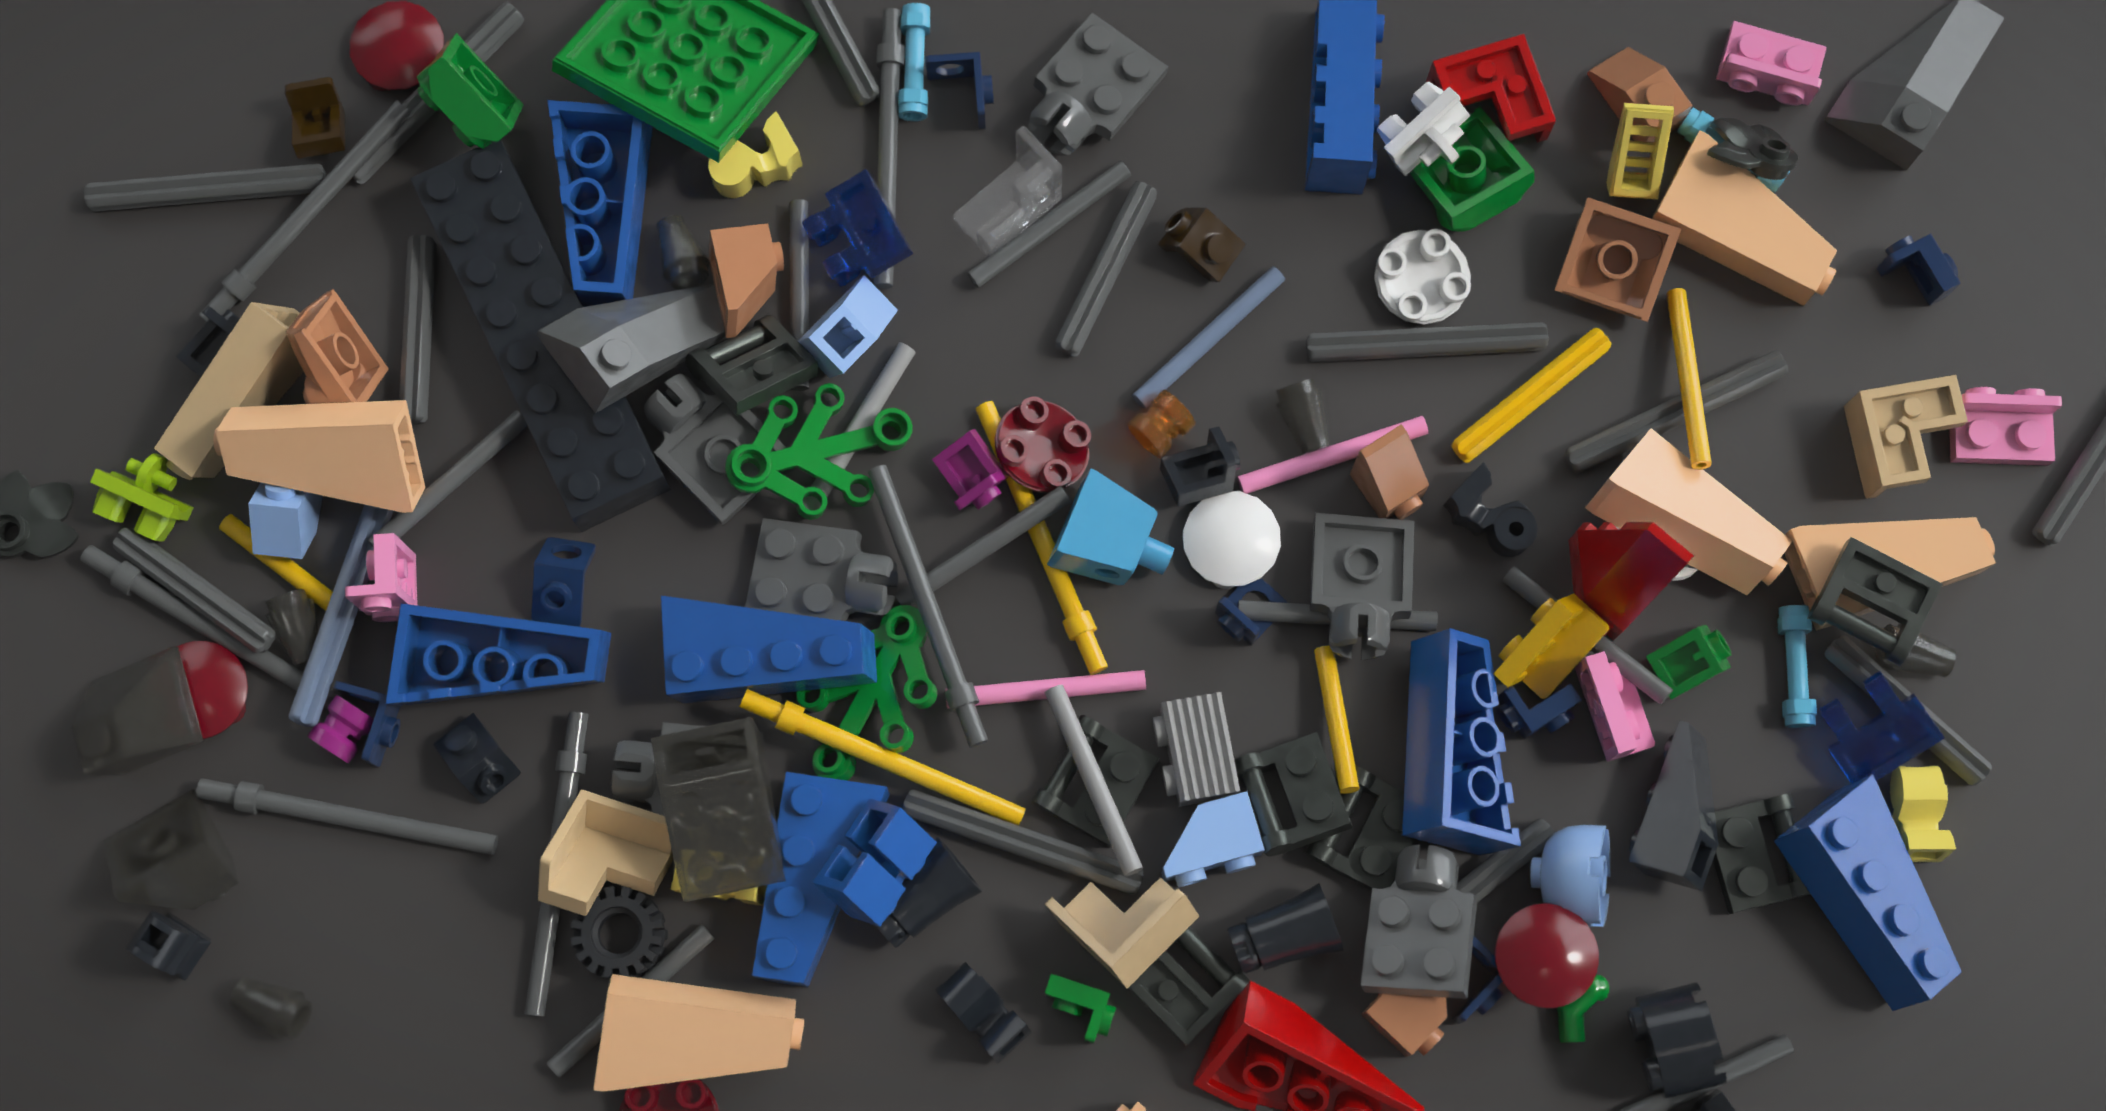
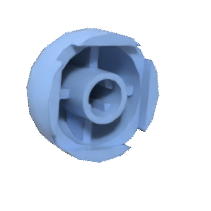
(1576, 871)

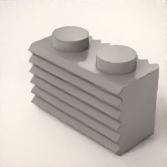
(1197, 748)

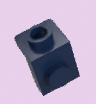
(1929, 266)
(1550, 713)

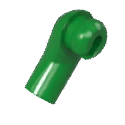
(1572, 1015)

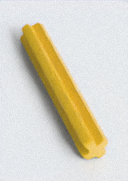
(1531, 395)

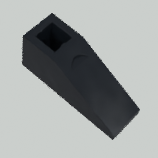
(1680, 821)

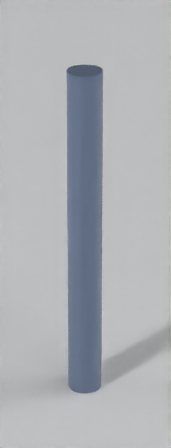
(1209, 336)

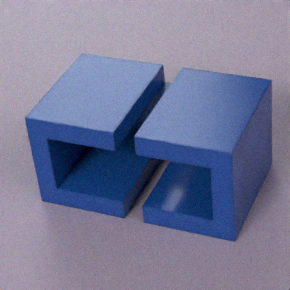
(891, 851)

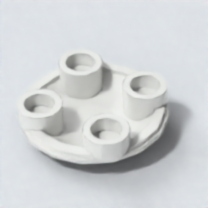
(1422, 276)
(1231, 539)

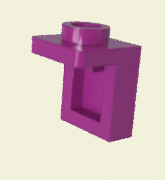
(971, 470)

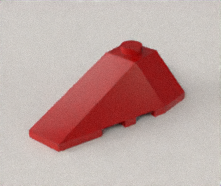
(1623, 568)
(1288, 1061)

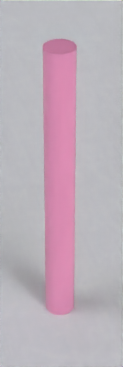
(1322, 458)
(1073, 686)

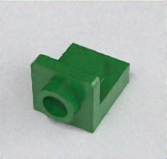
(1691, 659)
(1074, 997)

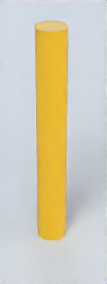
(282, 566)
(1336, 720)

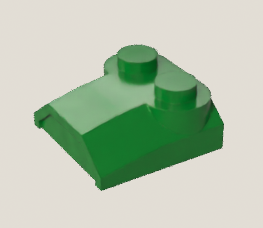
(468, 95)
(1481, 181)

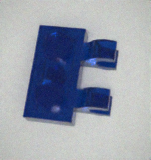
(869, 225)
(1884, 741)

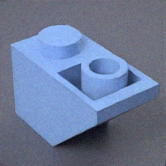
(848, 328)
(283, 521)
(1216, 836)

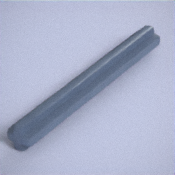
(336, 622)

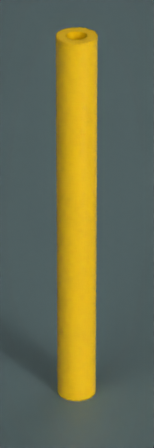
(1688, 379)

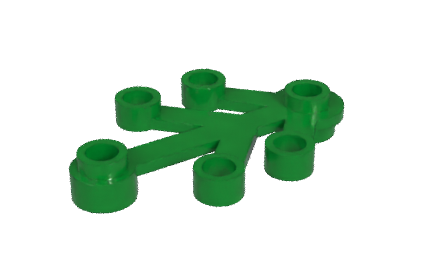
(811, 454)
(883, 692)

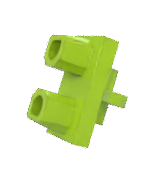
(159, 509)

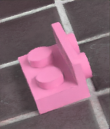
(1771, 64)
(2006, 428)
(395, 577)
(1614, 708)

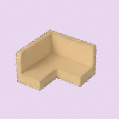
(1889, 426)
(601, 844)
(1127, 940)

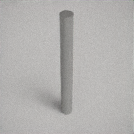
(869, 409)
(1093, 780)

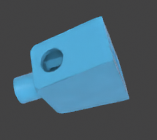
(1108, 534)

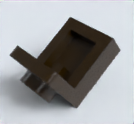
(316, 117)
(1202, 241)

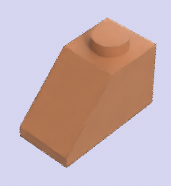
(1639, 80)
(743, 272)
(1391, 475)
(1408, 1020)

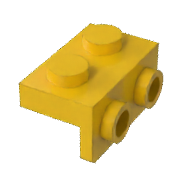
(1554, 647)

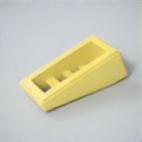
(1633, 183)

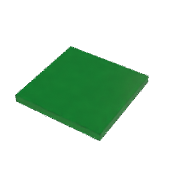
(687, 64)

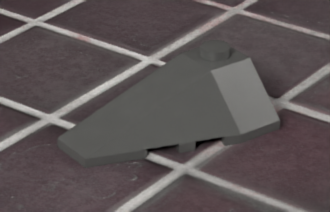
(1911, 87)
(632, 341)

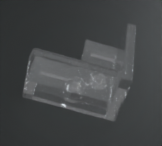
(1014, 197)

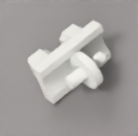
(1429, 133)

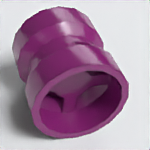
(341, 729)

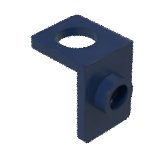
(970, 67)
(560, 582)
(1235, 622)
(385, 724)
(1488, 993)

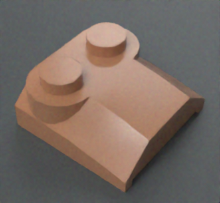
(1617, 259)
(334, 353)

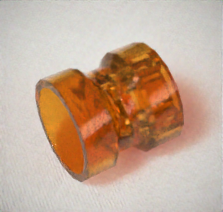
(1161, 423)

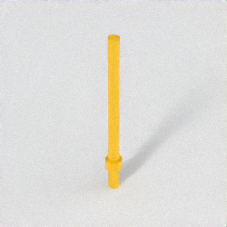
(1078, 623)
(791, 718)

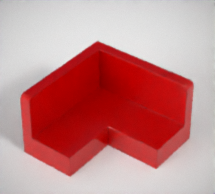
(1506, 75)

